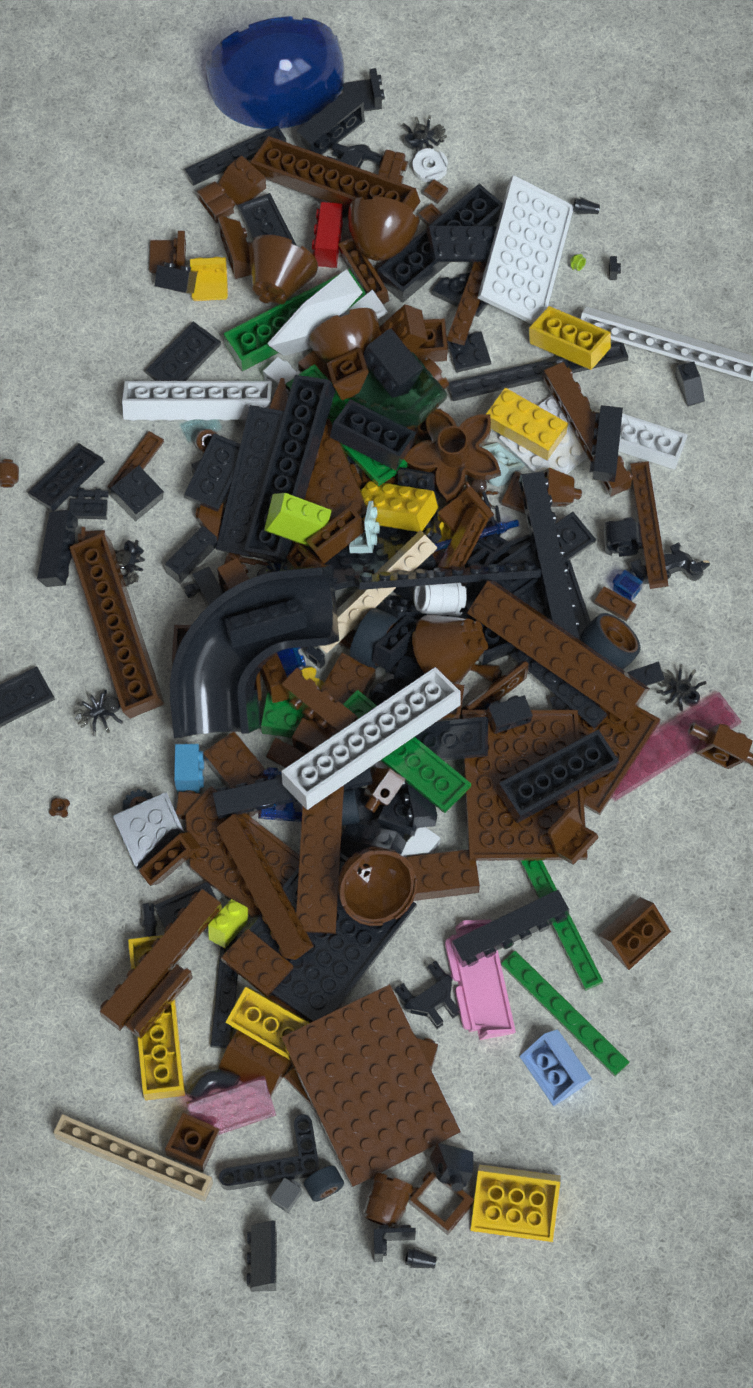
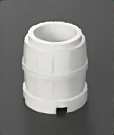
(440, 599)

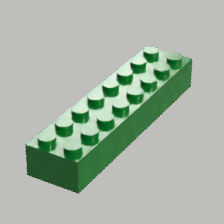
(250, 340)

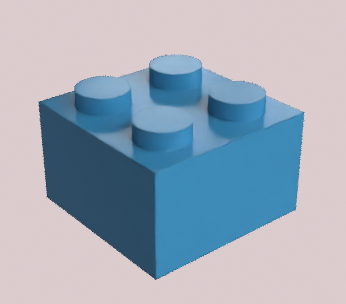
(189, 768)

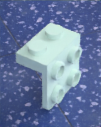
(367, 540)

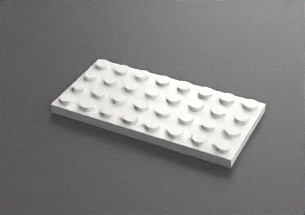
(525, 250)

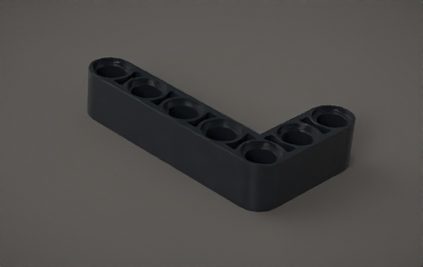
(277, 1165)

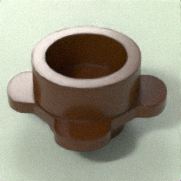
(55, 803)

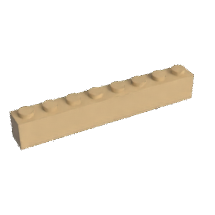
(362, 601)
(133, 1158)

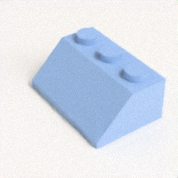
(555, 1067)

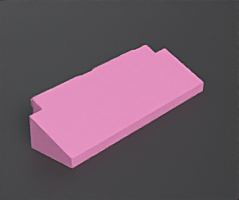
(481, 990)

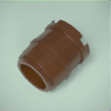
(387, 1200)

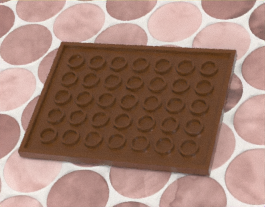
(490, 826)
(370, 1085)

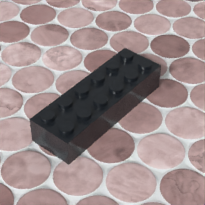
(557, 776)

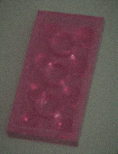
(234, 1106)

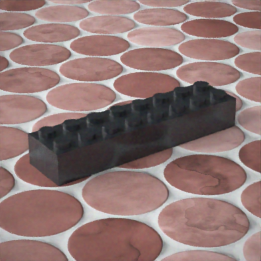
(414, 264)

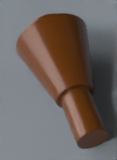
(489, 672)

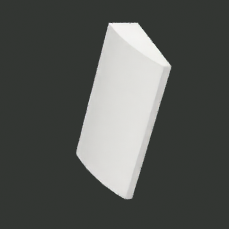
(651, 441)

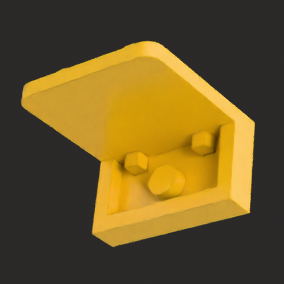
(211, 278)

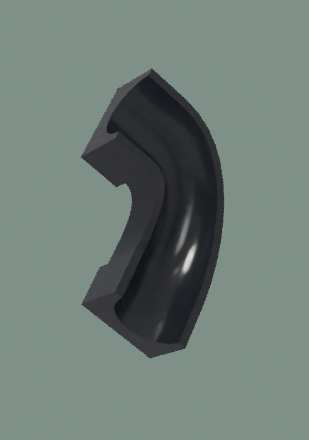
(216, 682)

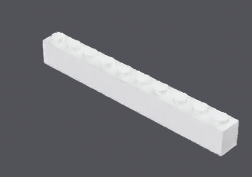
(672, 344)

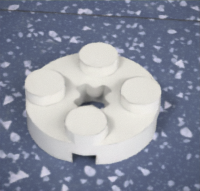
(428, 174)

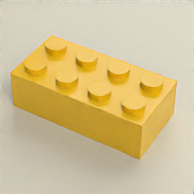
(570, 337)
(527, 424)
(401, 505)
(264, 1020)

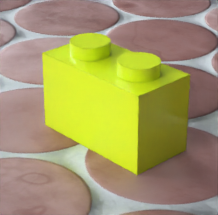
(228, 923)

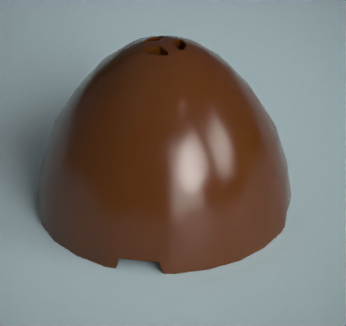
(381, 226)
(344, 334)
(381, 892)

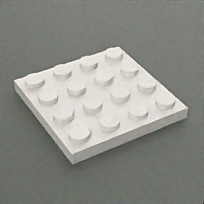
(564, 458)

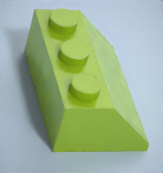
(295, 518)

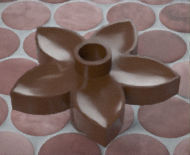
(455, 452)

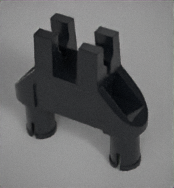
(355, 154)
(432, 999)

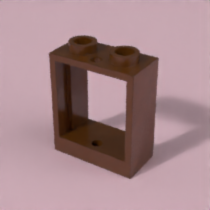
(454, 1218)

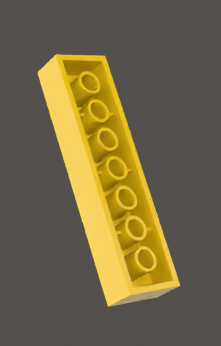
(160, 1046)

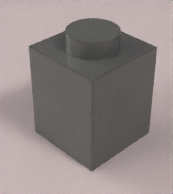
(286, 1194)

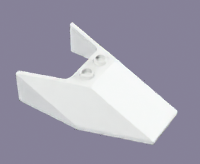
(326, 303)

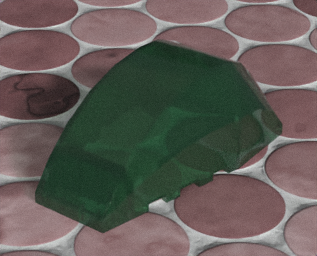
(407, 409)

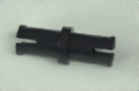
(149, 922)

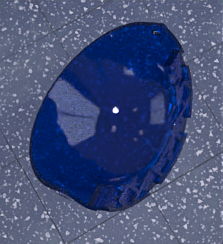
(276, 72)

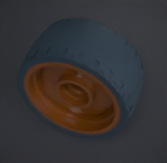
(369, 633)
(612, 639)

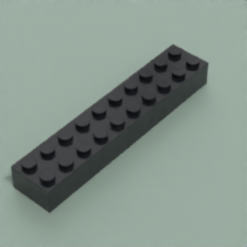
(291, 460)

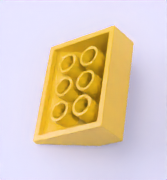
(515, 1203)

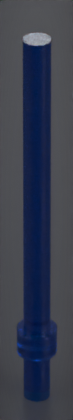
(499, 528)

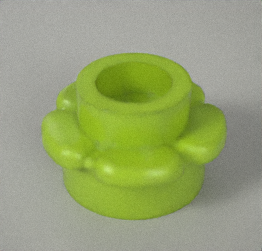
(577, 260)

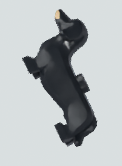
(674, 562)

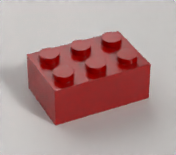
(328, 234)

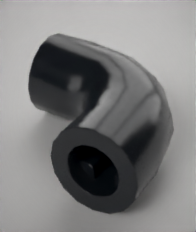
(210, 1081)

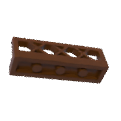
(159, 1001)

